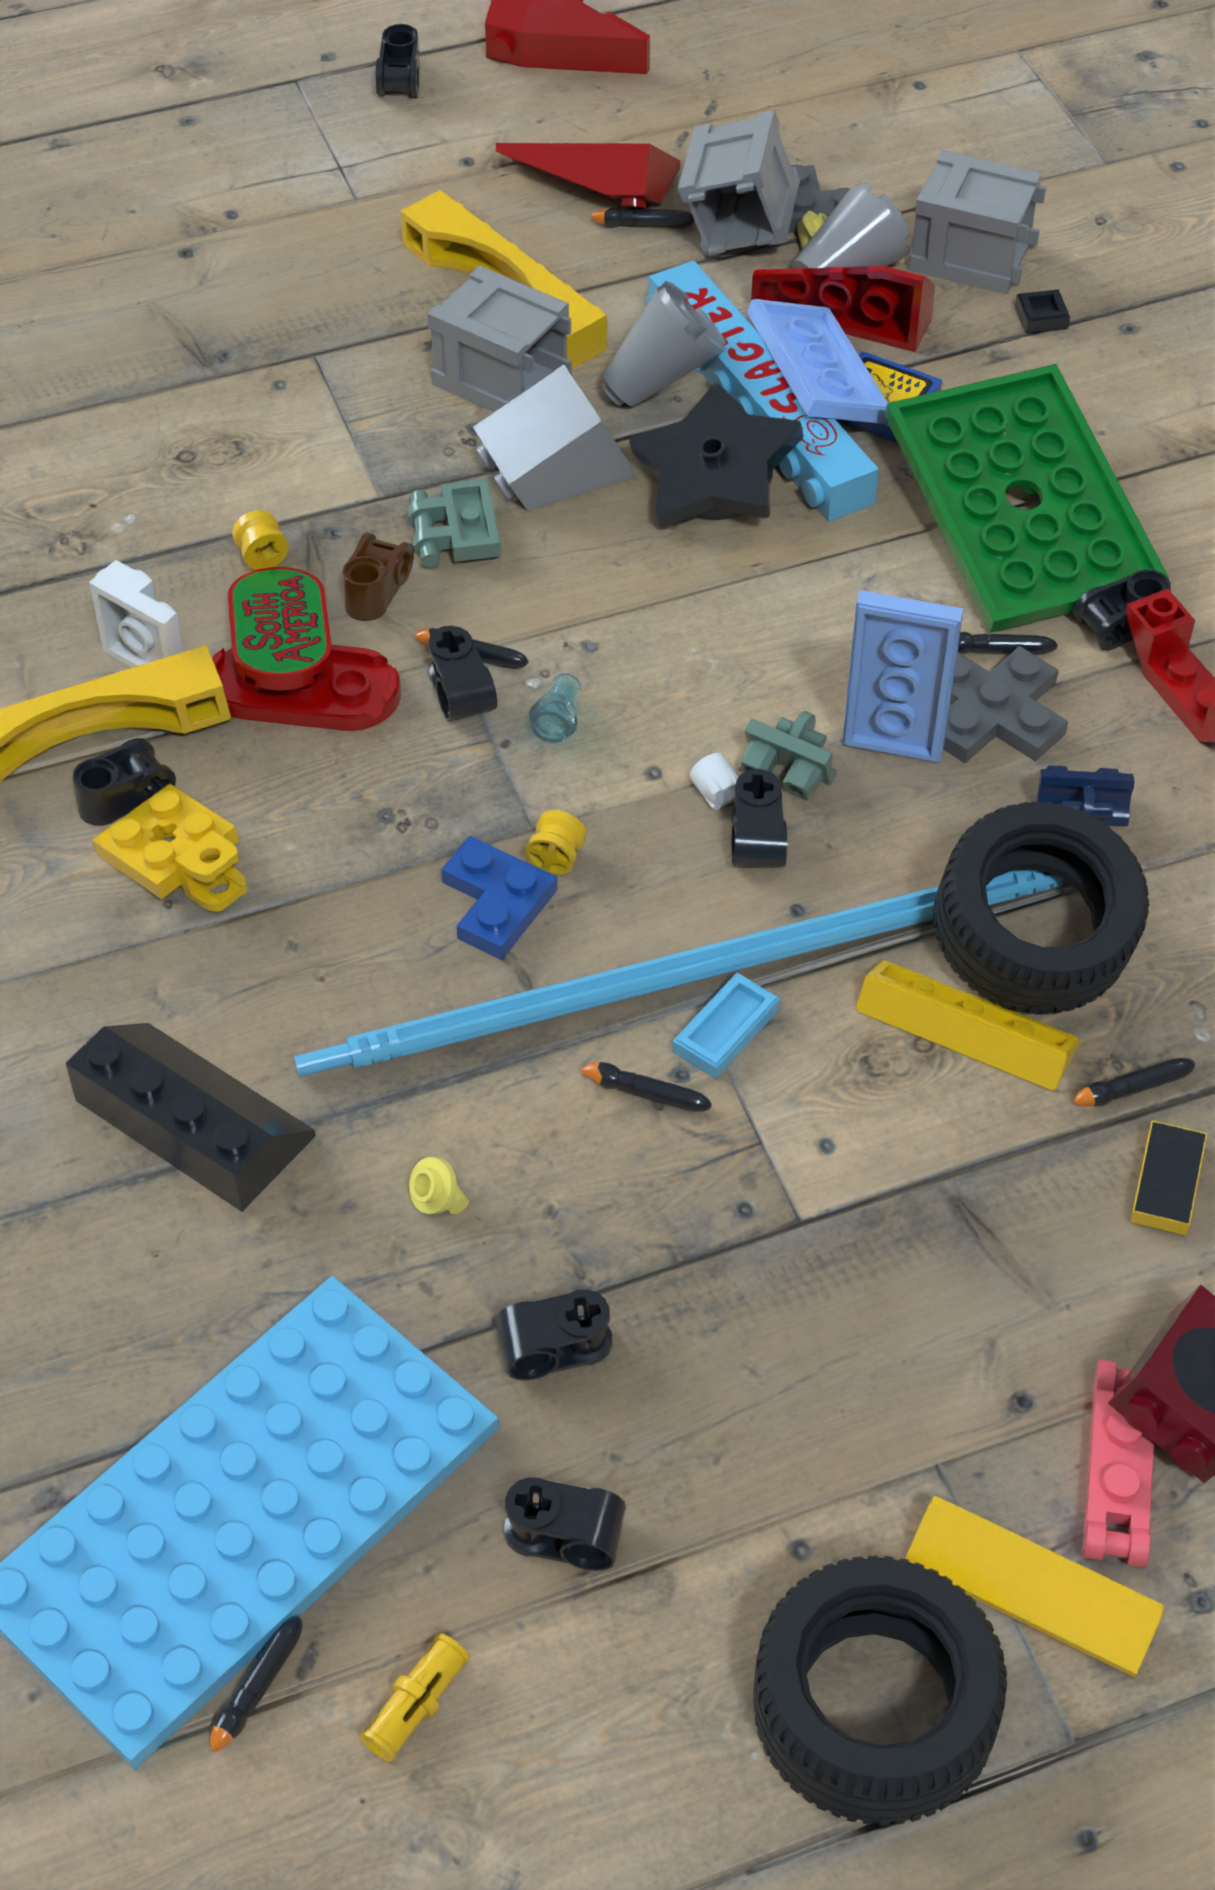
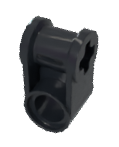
(398, 61)
(1110, 614)
(459, 674)
(118, 782)
(758, 821)
(550, 1336)
(569, 1525)

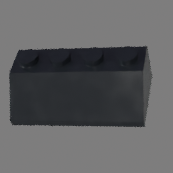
(186, 1110)

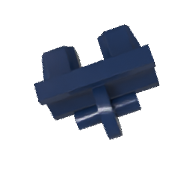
(1099, 793)

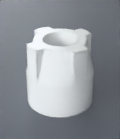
(715, 780)

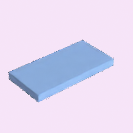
(818, 361)
(901, 675)

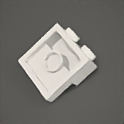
(130, 618)

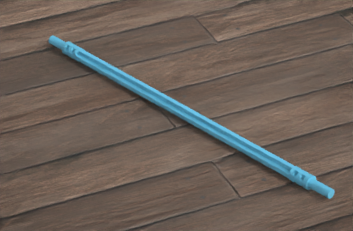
(652, 975)

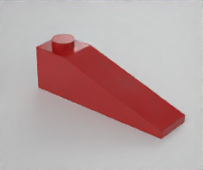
(564, 37)
(619, 171)
(865, 300)

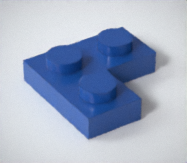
(506, 891)

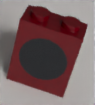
(1173, 1386)

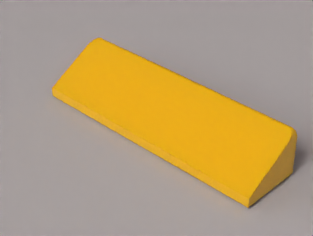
(967, 1024)
(1037, 1586)

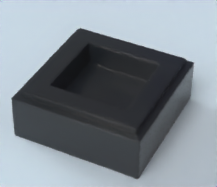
(1042, 311)

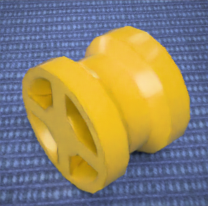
(260, 539)
(556, 842)

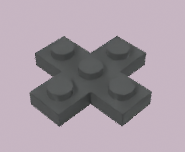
(1002, 706)

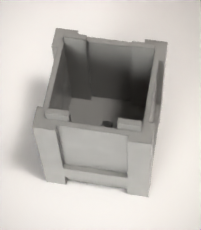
(739, 184)
(975, 221)
(497, 339)

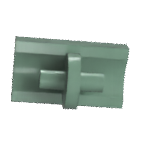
(794, 747)

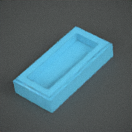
(726, 1025)

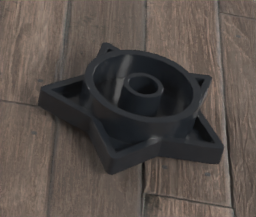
(715, 460)

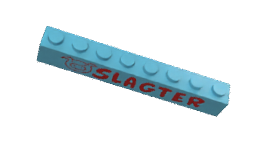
(827, 460)

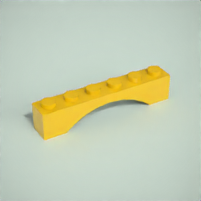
(454, 238)
(165, 694)

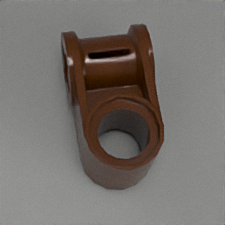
(375, 576)

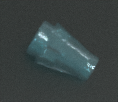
(556, 711)

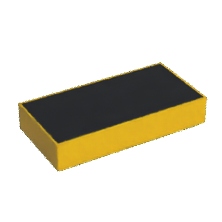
(1168, 1178)

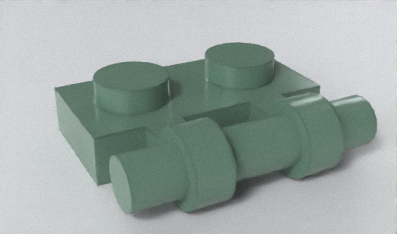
(469, 518)

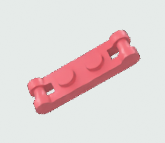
(1116, 1477)

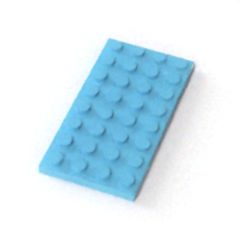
(234, 1518)

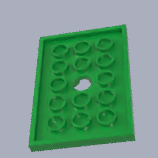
(1030, 434)

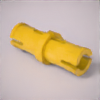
(414, 1697)

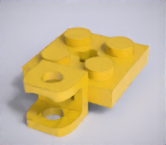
(196, 858)

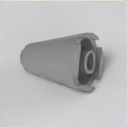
(858, 233)
(661, 347)

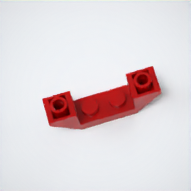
(1162, 641)

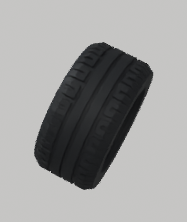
(1062, 844)
(896, 1603)

